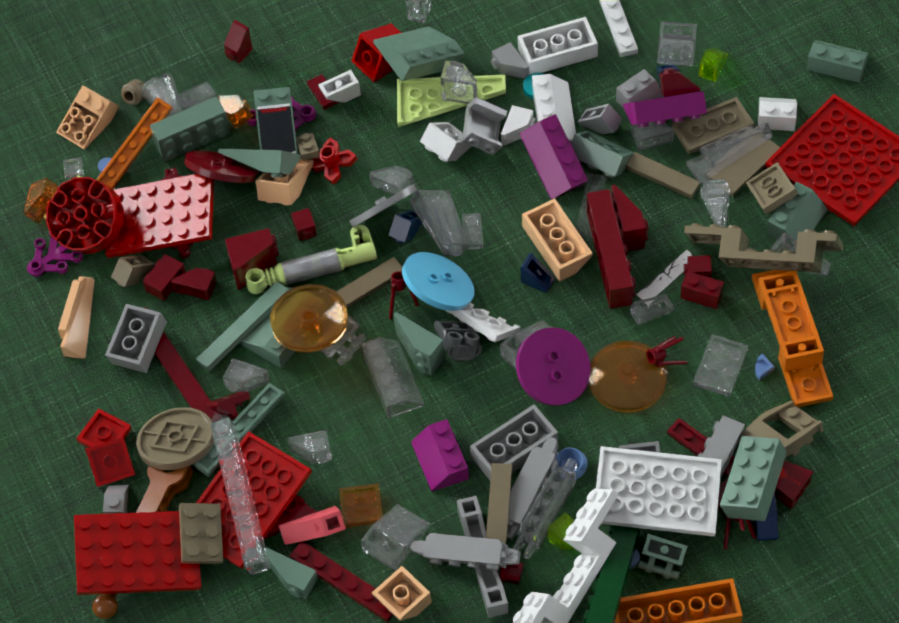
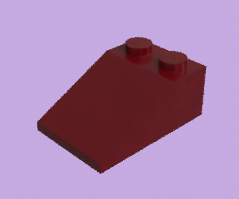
(631, 221)

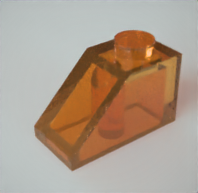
(236, 109)
(38, 198)

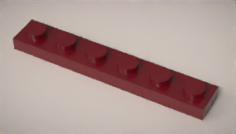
(340, 579)

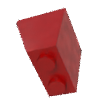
(367, 55)

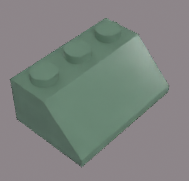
(837, 61)
(600, 153)
(797, 214)

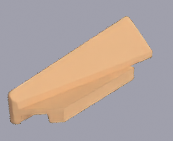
(76, 318)

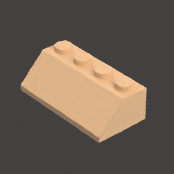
(556, 239)

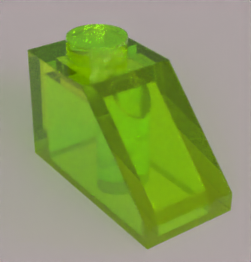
(712, 63)
(557, 532)

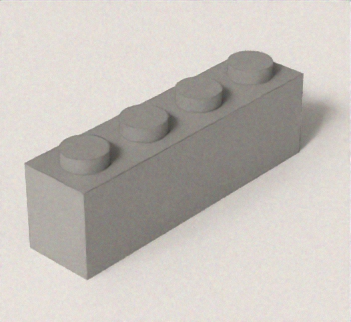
(723, 441)

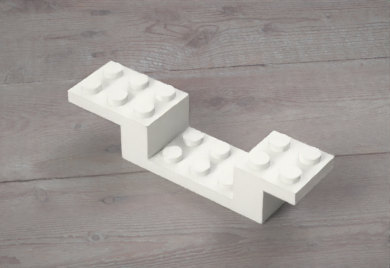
(595, 549)

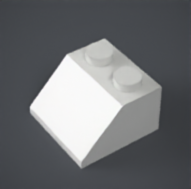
(778, 113)
(444, 141)

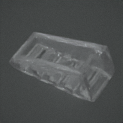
(641, 314)

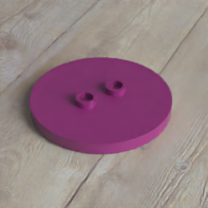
(553, 366)

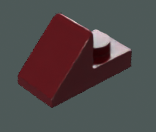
(228, 404)

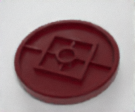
(219, 167)

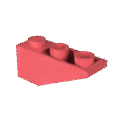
(312, 526)

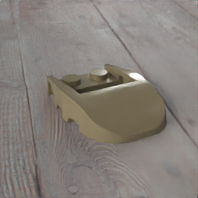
(793, 418)

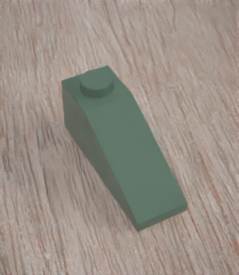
(294, 575)

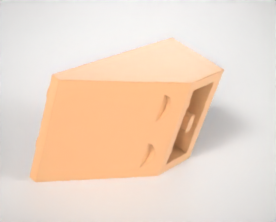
(87, 117)

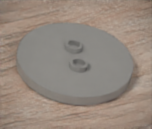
(382, 204)

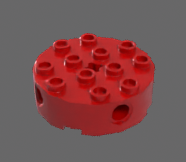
(84, 215)

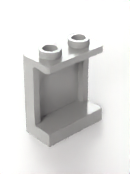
(483, 125)

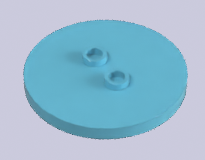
(438, 281)

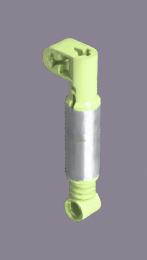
(314, 264)

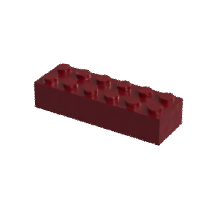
(610, 249)

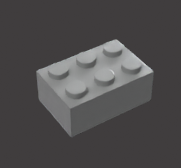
(136, 338)

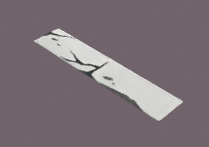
(665, 277)

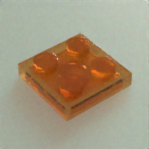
(360, 505)

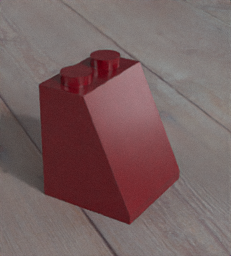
(251, 251)

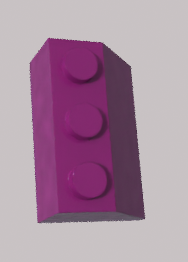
(440, 456)

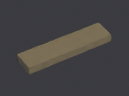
(662, 175)
(369, 282)
(499, 501)

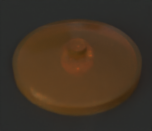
(309, 318)
(625, 378)

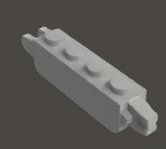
(530, 482)
(466, 550)

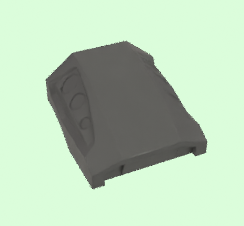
(459, 340)

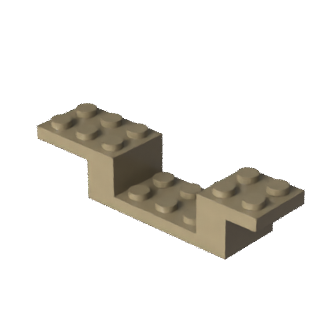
(735, 250)

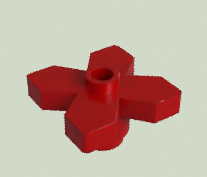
(332, 160)

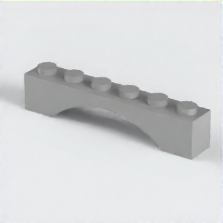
(488, 580)

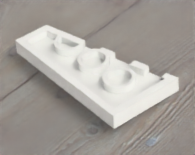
(481, 322)

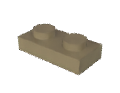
(307, 146)

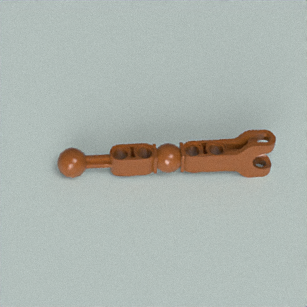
(156, 499)

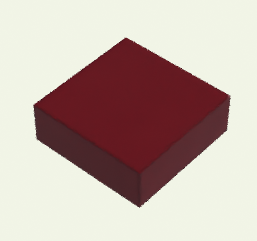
(512, 573)

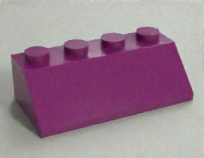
(666, 108)
(553, 157)

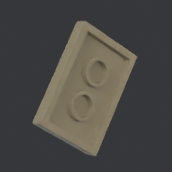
(772, 188)
(200, 533)

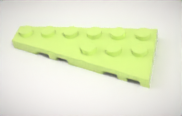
(423, 97)

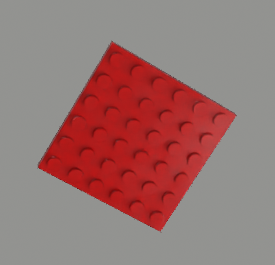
(842, 159)

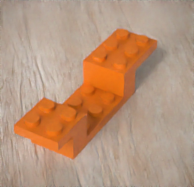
(797, 336)

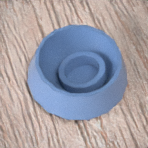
(575, 455)

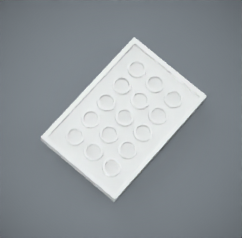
(660, 490)

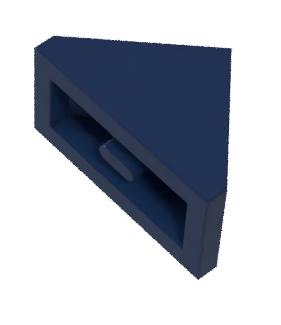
(536, 274)

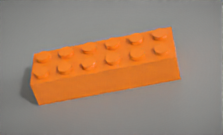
(690, 604)

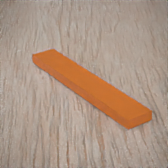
(134, 144)

